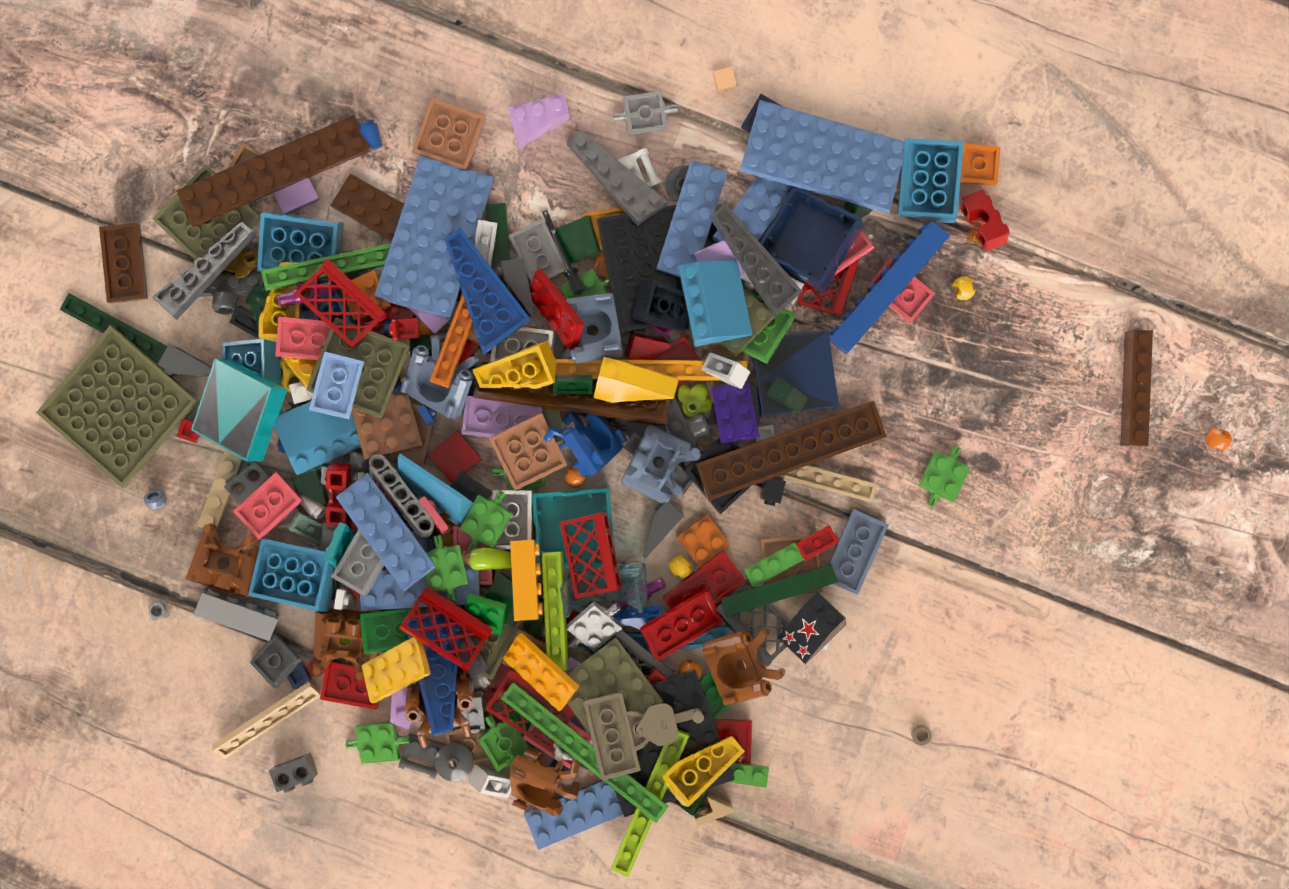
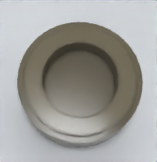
(921, 735)

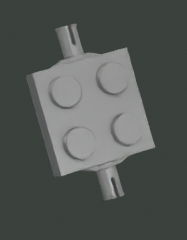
(645, 113)
(594, 626)

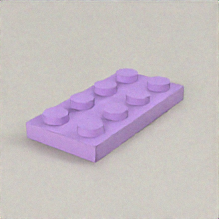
(491, 417)

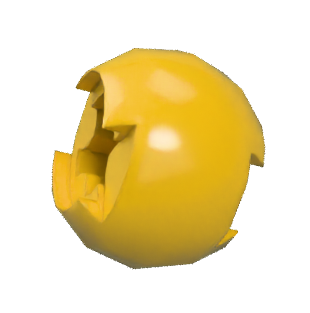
(963, 288)
(680, 566)

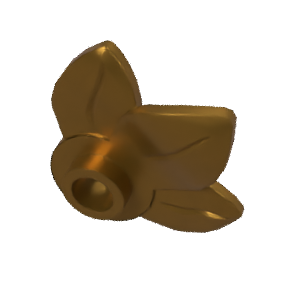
(241, 263)

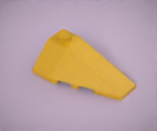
(269, 317)
(526, 368)
(628, 382)
(695, 773)

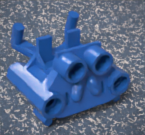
(591, 444)

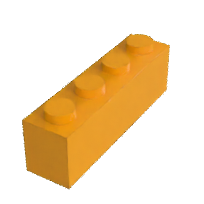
(525, 580)

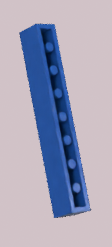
(889, 287)

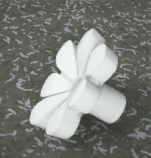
(561, 753)

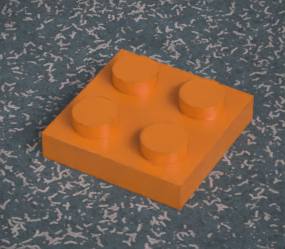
(980, 164)
(368, 284)
(703, 540)

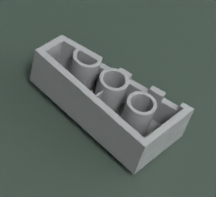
(236, 613)

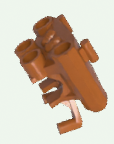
(210, 550)
(329, 629)
(727, 668)
(416, 710)
(538, 785)

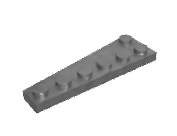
(622, 184)
(764, 272)
(180, 295)

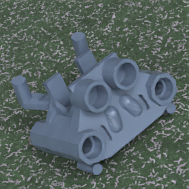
(600, 312)
(439, 398)
(647, 478)

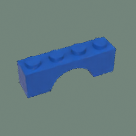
(632, 618)

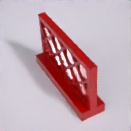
(350, 289)
(841, 295)
(606, 550)
(451, 613)
(514, 677)

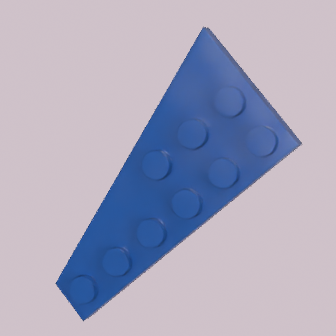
(489, 302)
(440, 686)

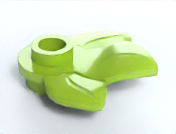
(695, 397)

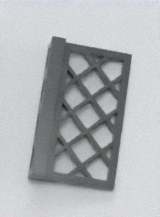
(736, 626)
(641, 652)

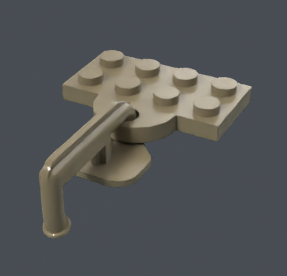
(615, 733)

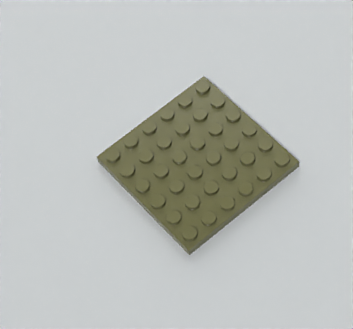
(117, 406)

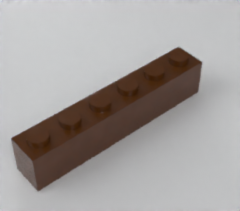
(1136, 388)

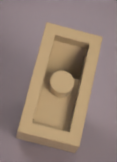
(717, 810)

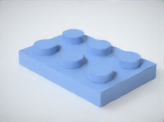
(336, 385)

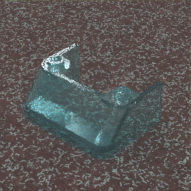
(633, 582)

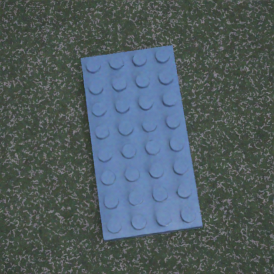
(823, 156)
(418, 262)

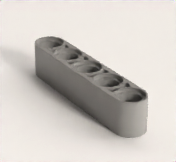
(399, 486)

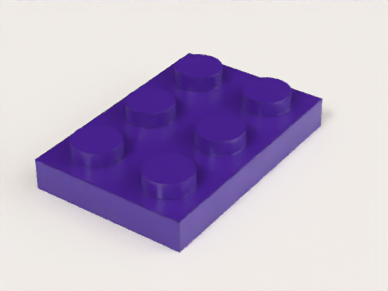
(735, 413)

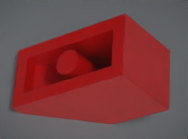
(645, 346)

